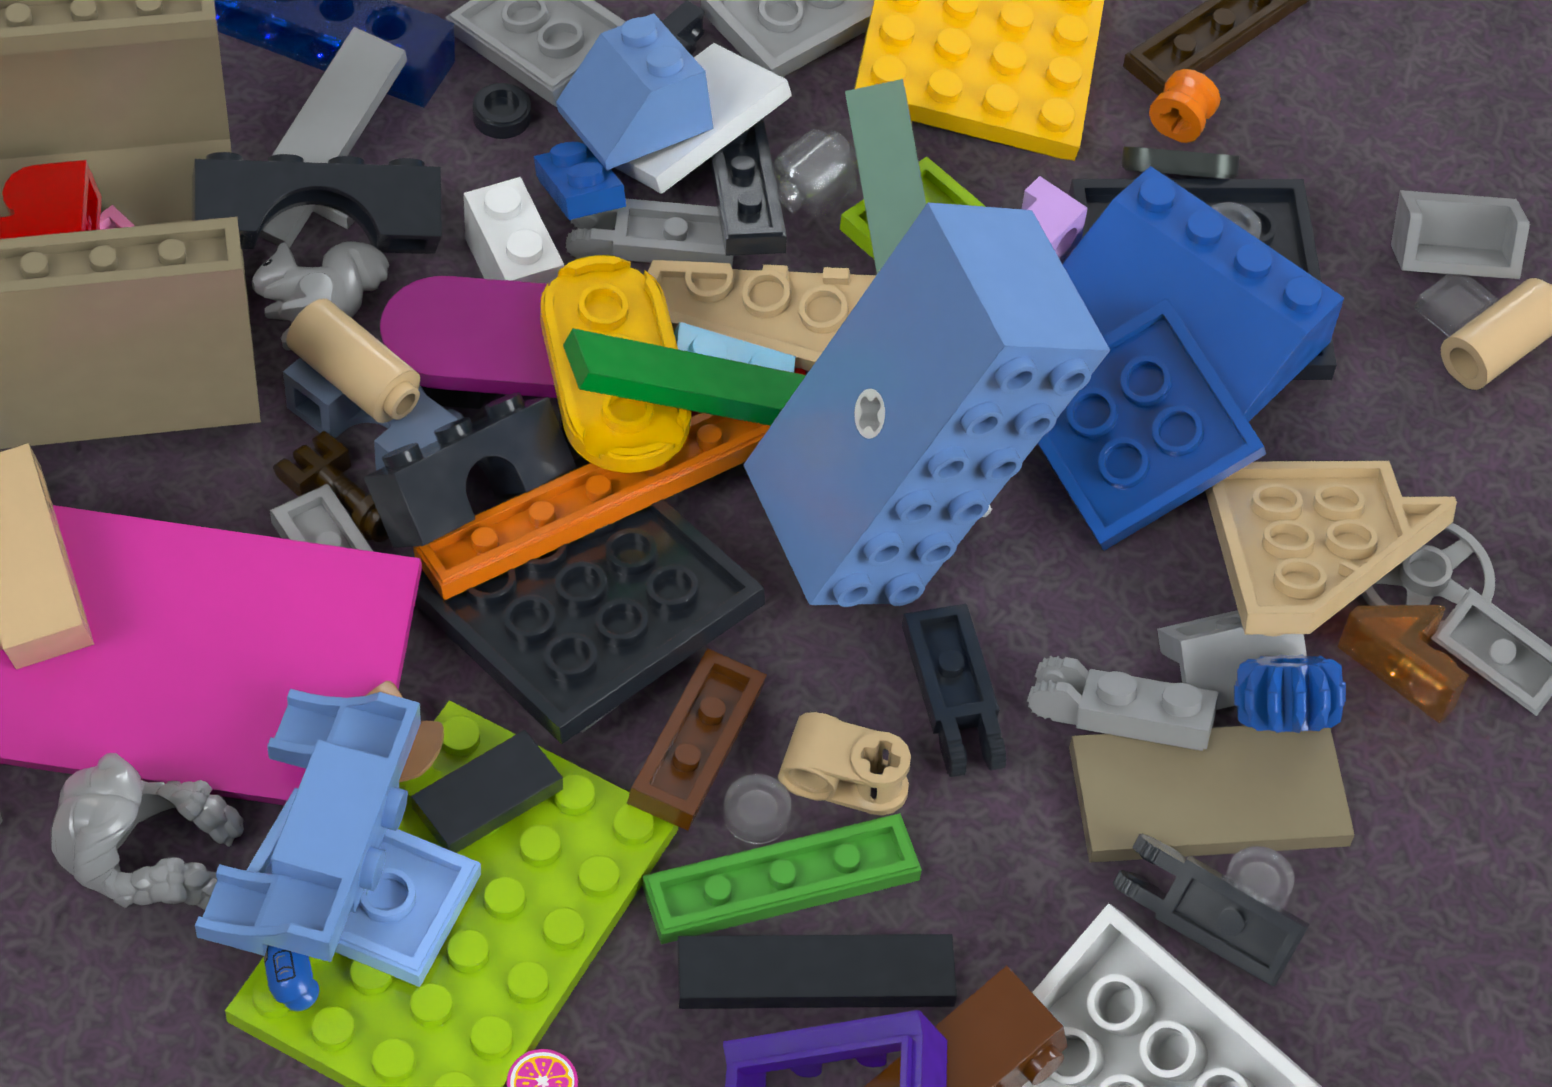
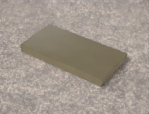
(1214, 801)

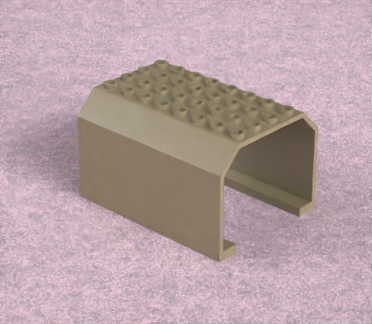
(125, 321)

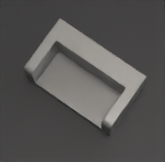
(1460, 234)

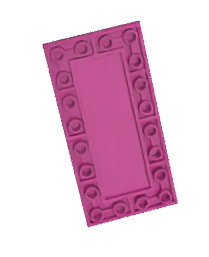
(201, 648)

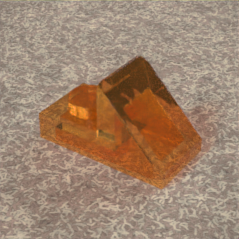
(1395, 648)

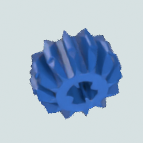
(1289, 693)

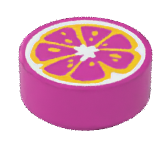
(542, 1069)

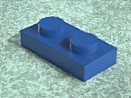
(578, 181)

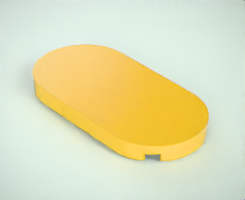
(620, 302)

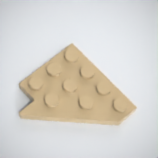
(1315, 537)

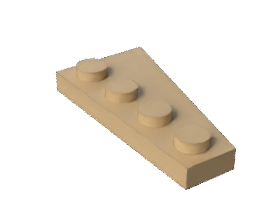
(763, 307)

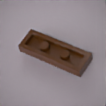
(696, 739)

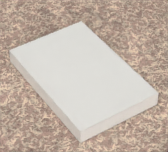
(738, 98)

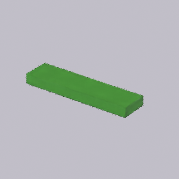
(781, 878)

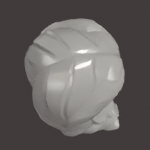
(103, 807)

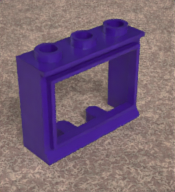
(865, 1039)

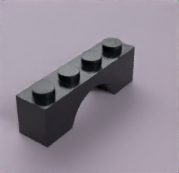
(391, 203)

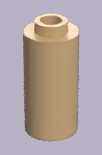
(1500, 335)
(354, 361)

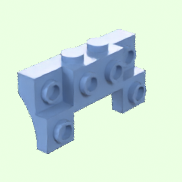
(332, 832)

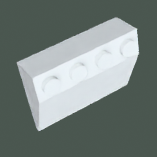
(1149, 1021)

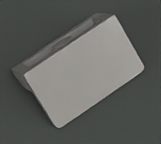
(1216, 646)

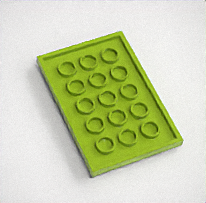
(513, 957)

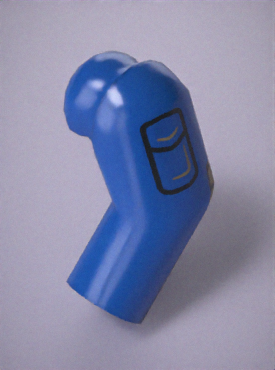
(290, 978)

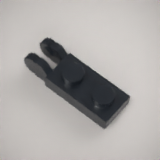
(954, 684)
(1216, 911)

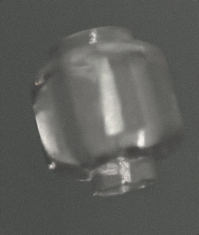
(816, 172)

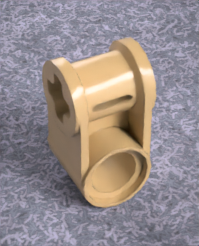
(842, 762)

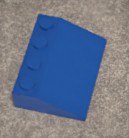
(1236, 295)

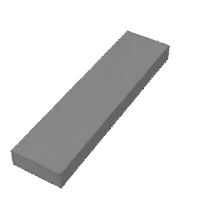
(337, 114)

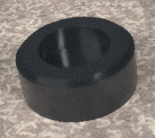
(501, 110)

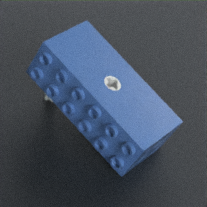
(924, 404)

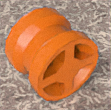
(1184, 105)

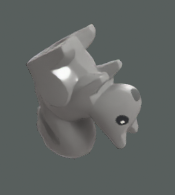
(342, 279)

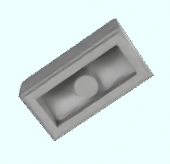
(1499, 650)

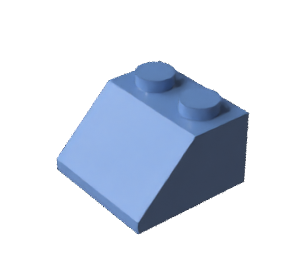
(636, 93)

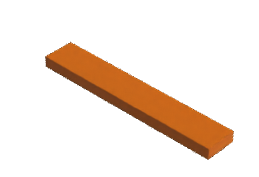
(578, 506)

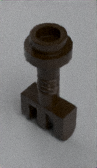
(328, 470)

